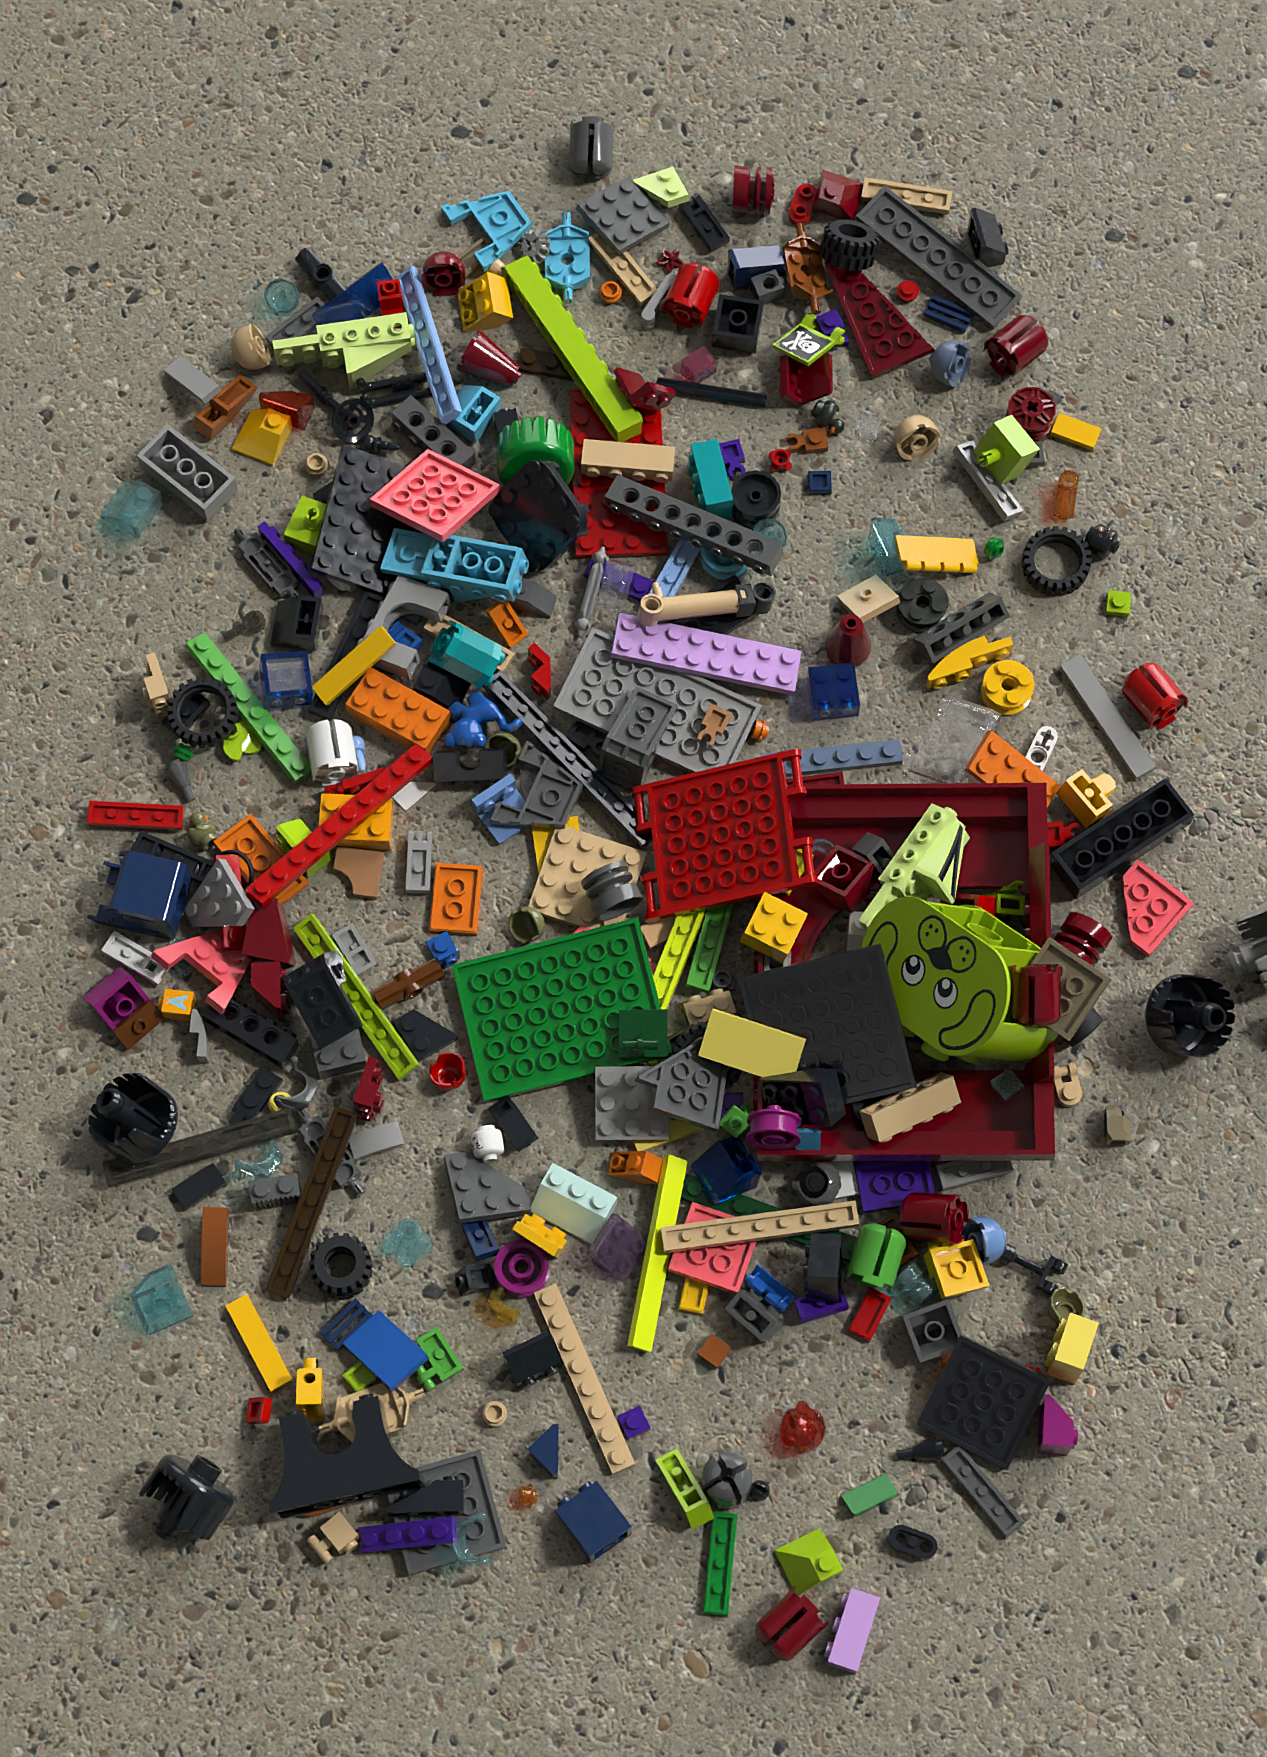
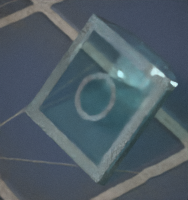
(160, 1300)

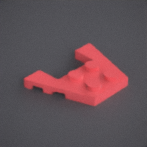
(205, 954)

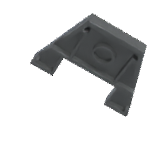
(549, 799)

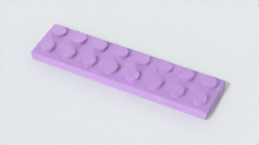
(707, 654)

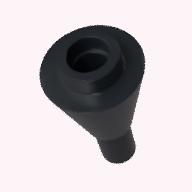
(928, 1450)

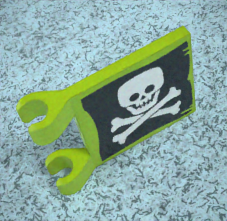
(807, 344)

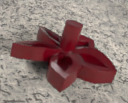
(670, 260)

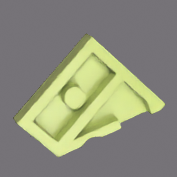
(664, 186)

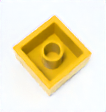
(773, 927)

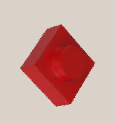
(258, 1410)

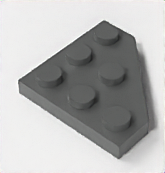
(482, 1190)

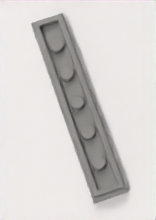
(1107, 717)

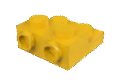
(534, 1230)
(956, 1268)

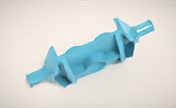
(571, 243)

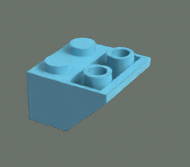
(477, 412)

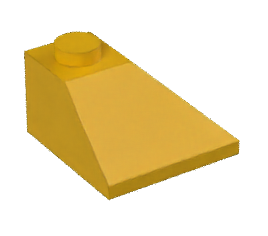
(263, 435)

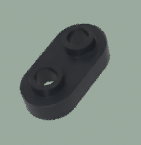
(912, 1543)

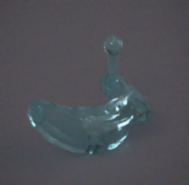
(261, 1169)
(464, 1555)

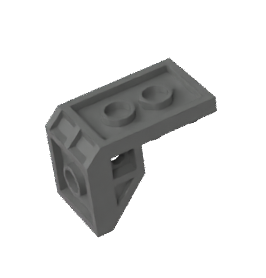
(635, 738)

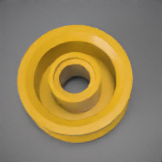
(1012, 674)

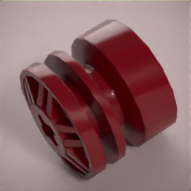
(752, 190)
(1033, 411)
(1084, 937)

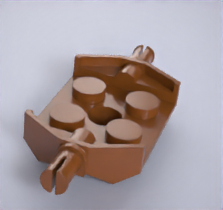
(805, 255)

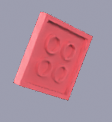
(714, 1266)

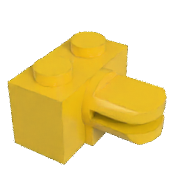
(1087, 797)

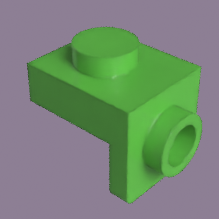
(736, 1120)

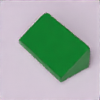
(870, 1495)

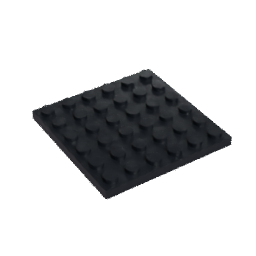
(845, 1015)

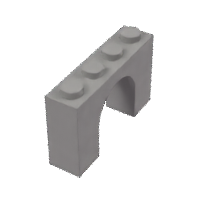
(404, 598)

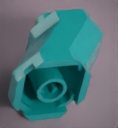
(466, 654)

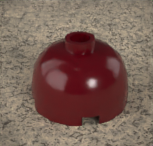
(443, 273)

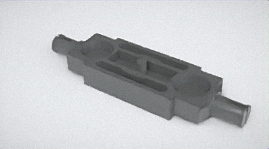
(253, 548)
(313, 1132)

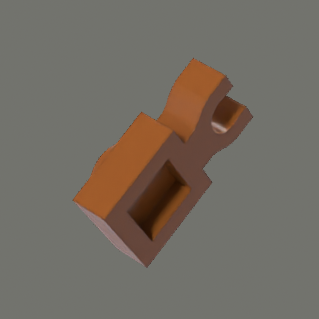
(811, 440)

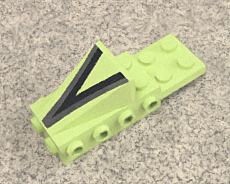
(925, 862)

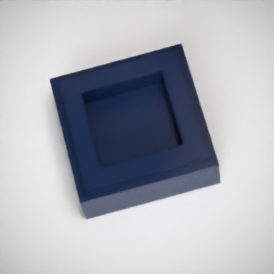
(819, 483)

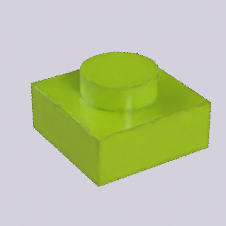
(1118, 603)

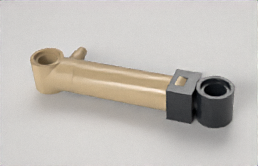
(741, 601)

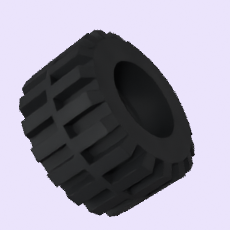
(849, 245)
(336, 1246)

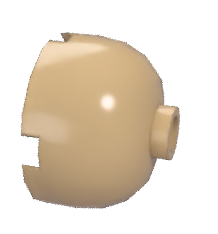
(249, 348)
(916, 437)

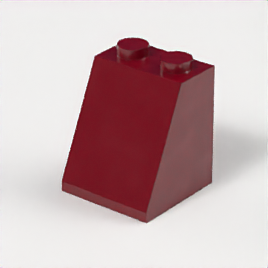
(269, 934)

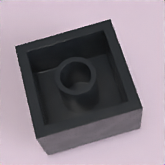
(737, 323)
(823, 1268)

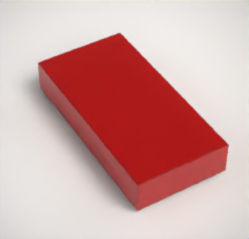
(869, 1314)

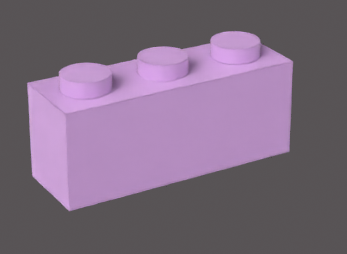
(852, 1630)

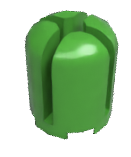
(876, 1256)

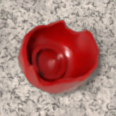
(448, 1071)

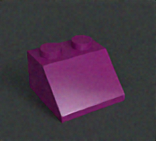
(116, 998)
(1055, 1429)

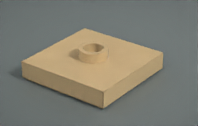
(868, 598)

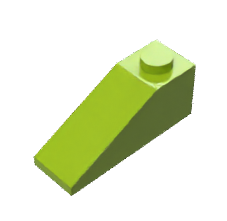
(685, 1489)

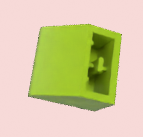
(290, 835)

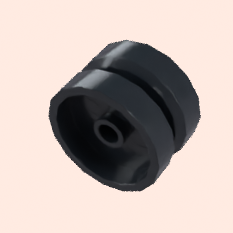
(755, 498)

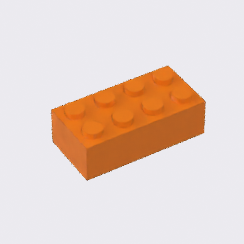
(397, 711)

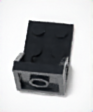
(322, 999)

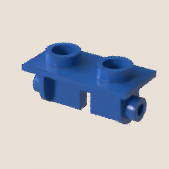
(769, 1288)

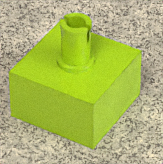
(1005, 449)
(305, 525)

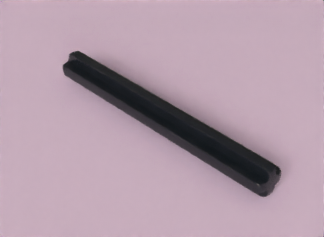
(714, 392)

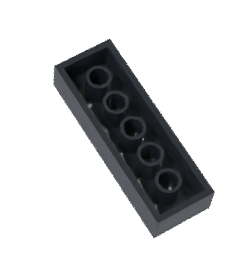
(1121, 838)

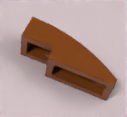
(224, 407)
(214, 1246)

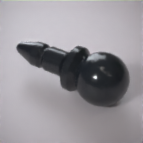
(371, 444)

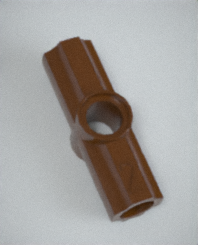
(408, 984)

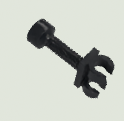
(1057, 1265)

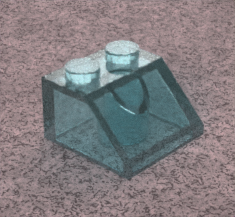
(133, 507)
(882, 540)

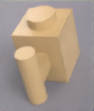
(338, 1535)

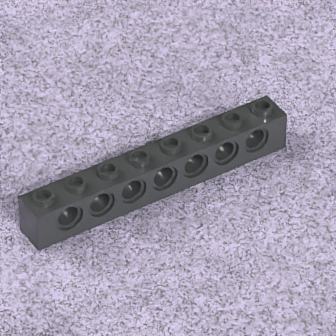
(687, 515)

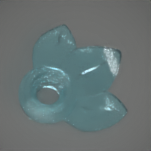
(406, 1245)

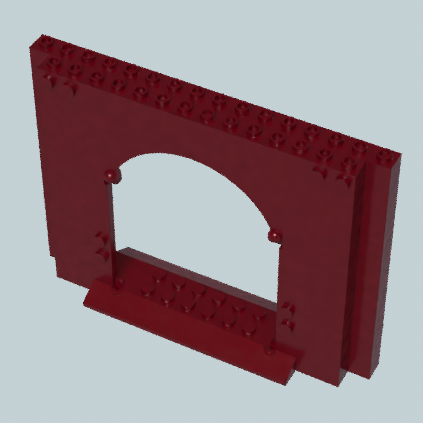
(1004, 846)

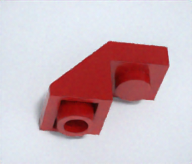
(390, 297)
(542, 677)

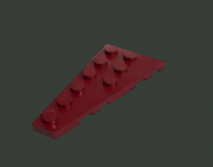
(878, 326)

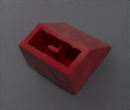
(269, 988)

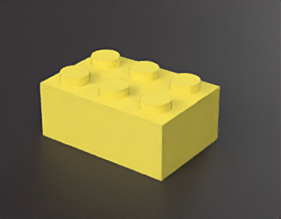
(1070, 1348)

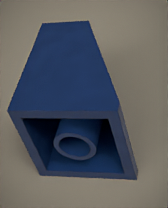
(593, 1520)

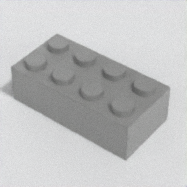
(187, 472)

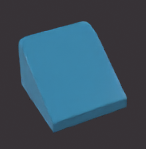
(809, 1139)

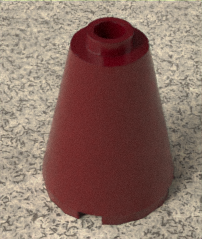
(488, 361)
(848, 641)

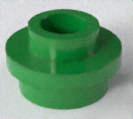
(994, 548)
(183, 752)

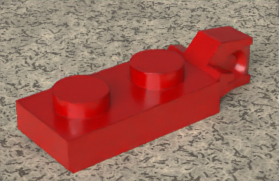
(354, 784)

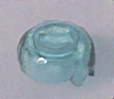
(282, 296)
(773, 530)

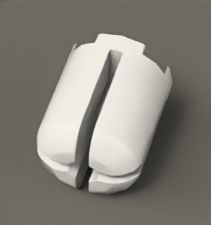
(331, 752)

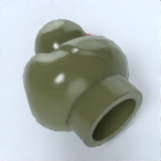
(203, 832)

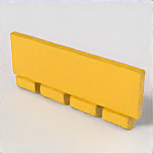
(936, 554)

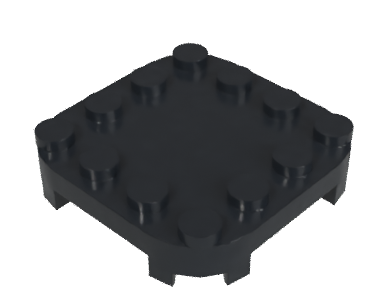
(539, 514)

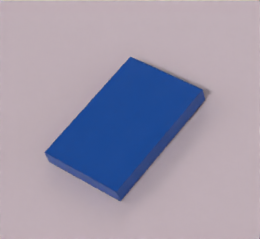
(385, 1350)

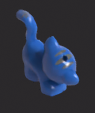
(467, 730)

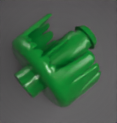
(533, 442)

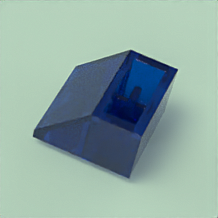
(727, 1169)

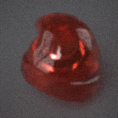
(802, 1429)

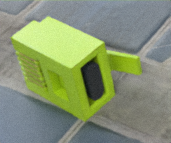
(1006, 902)

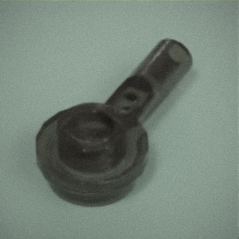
(252, 622)

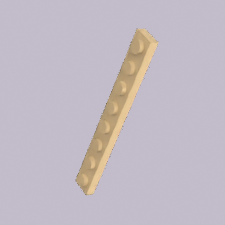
(759, 1226)
(584, 1379)

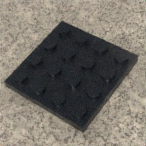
(984, 1401)

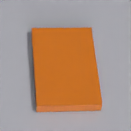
(456, 899)

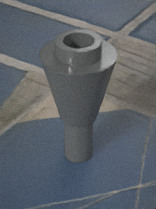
(179, 774)

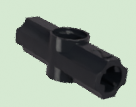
(316, 268)

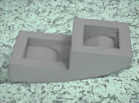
(354, 948)
(198, 1032)
(375, 1140)

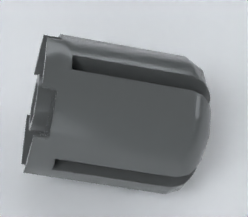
(580, 135)
(719, 1492)

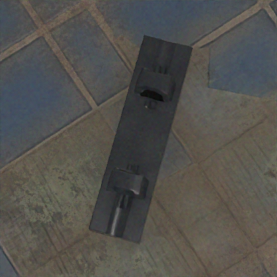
(157, 847)

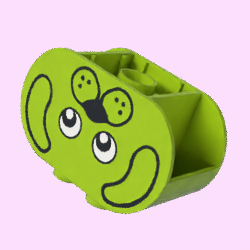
(955, 979)

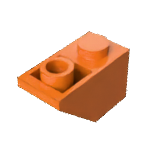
(636, 1166)

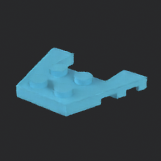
(499, 219)

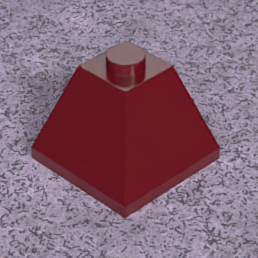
(837, 196)
(844, 878)

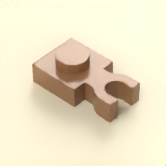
(714, 723)

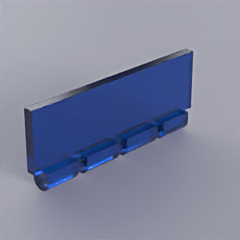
(357, 297)

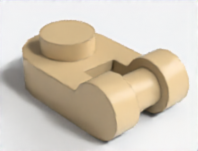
(1070, 1092)

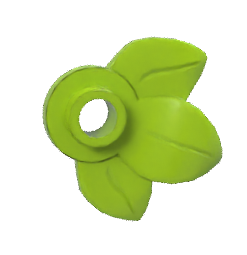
(241, 742)

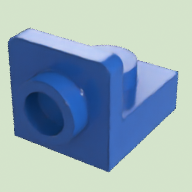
(443, 949)

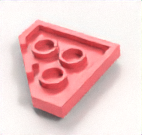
(1151, 907)

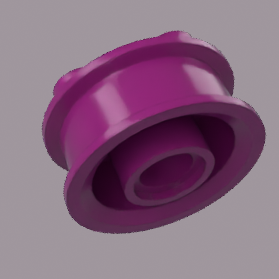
(773, 1129)
(521, 1252)

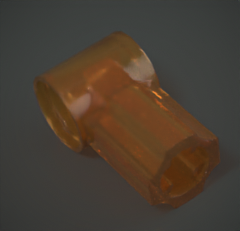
(1066, 496)

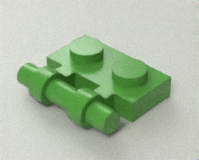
(441, 1358)

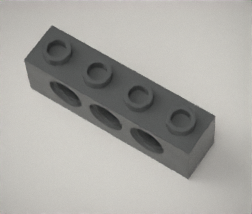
(412, 412)
(961, 627)

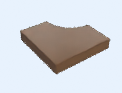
(361, 868)

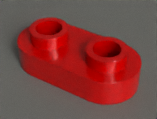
(803, 203)

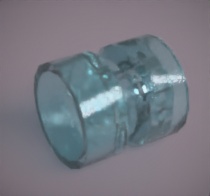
(915, 1285)

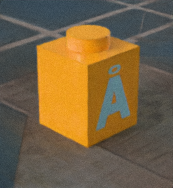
(177, 1004)

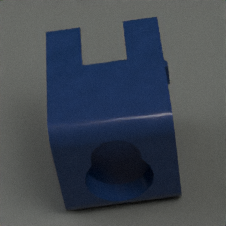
(146, 895)

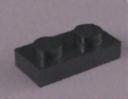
(190, 711)

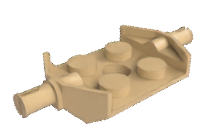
(395, 1403)

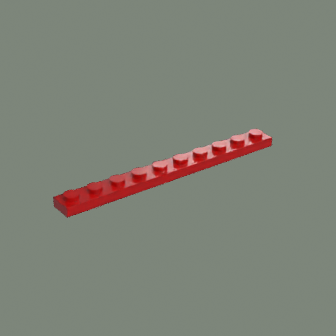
(339, 826)

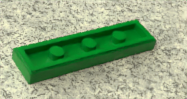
(720, 1564)

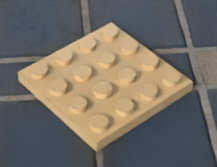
(567, 862)

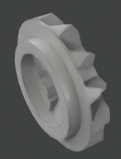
(541, 242)

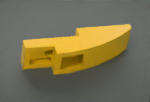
(960, 662)

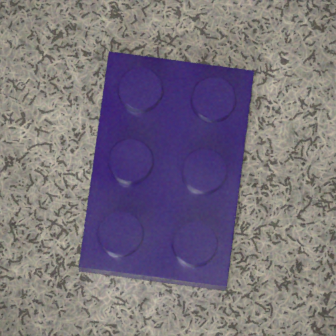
(887, 1183)

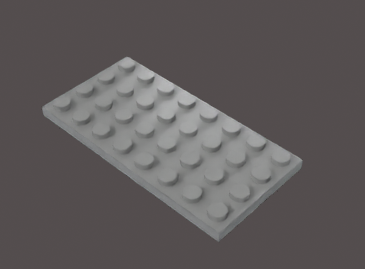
(602, 685)

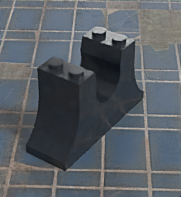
(360, 1473)

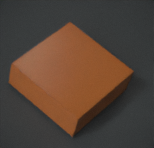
(714, 1351)

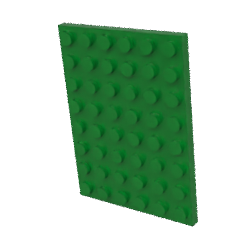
(554, 1007)

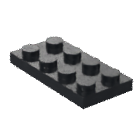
(719, 623)

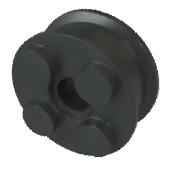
(922, 591)

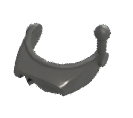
(301, 1100)

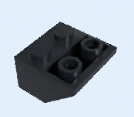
(297, 623)

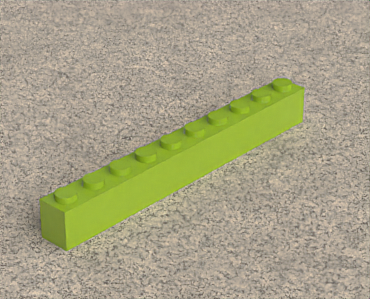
(573, 349)

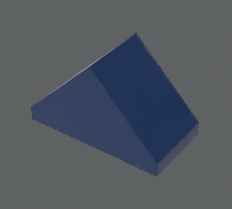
(545, 1450)

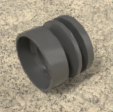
(612, 890)

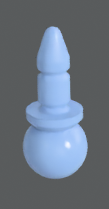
(360, 751)

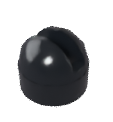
(758, 1495)

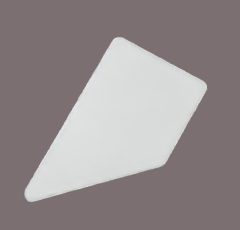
(412, 793)

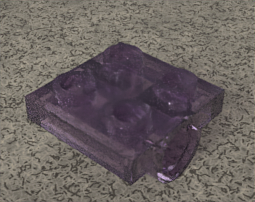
(617, 1248)

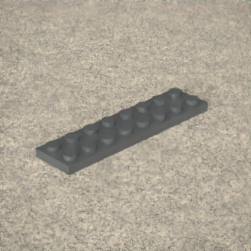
(939, 257)

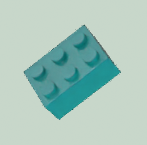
(710, 479)

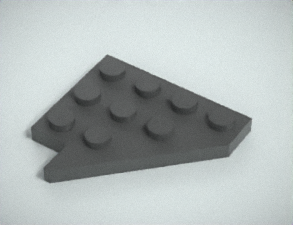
(688, 1088)

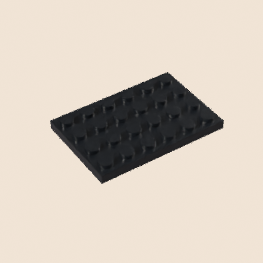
(352, 531)

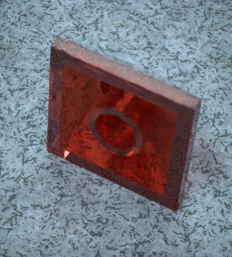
(291, 403)

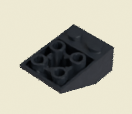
(808, 1092)

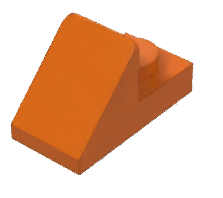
(506, 623)

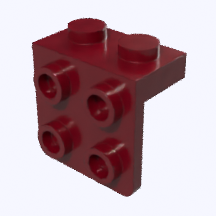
(805, 383)
(642, 394)

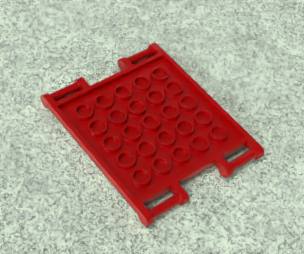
(723, 835)

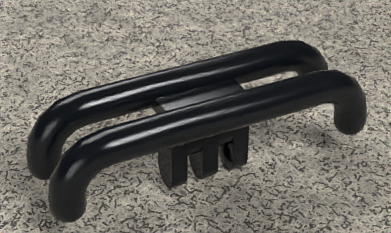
(401, 387)

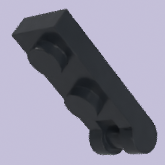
(704, 223)

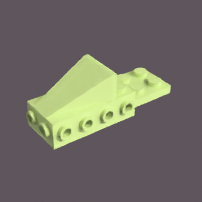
(362, 353)

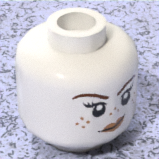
(487, 1143)

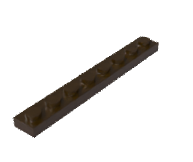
(312, 1202)

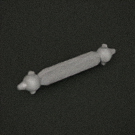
(591, 591)

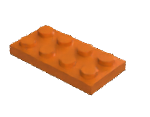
(1001, 763)
(262, 851)

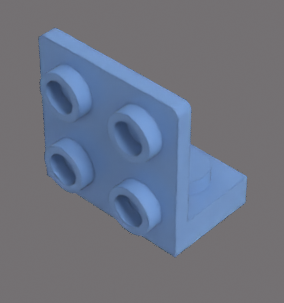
(486, 802)

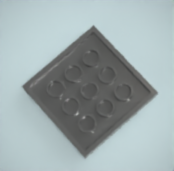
(481, 1536)

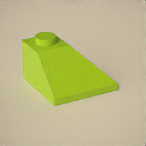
(809, 1561)

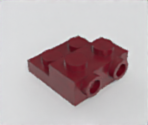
(368, 1097)

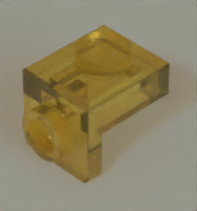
(503, 1311)

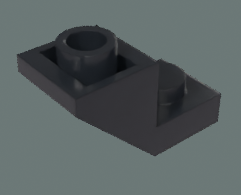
(513, 1123)

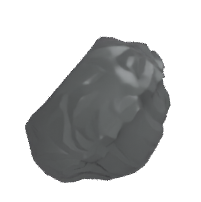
(818, 1184)

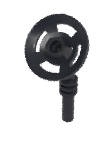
(345, 415)

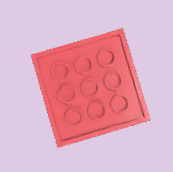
(435, 495)

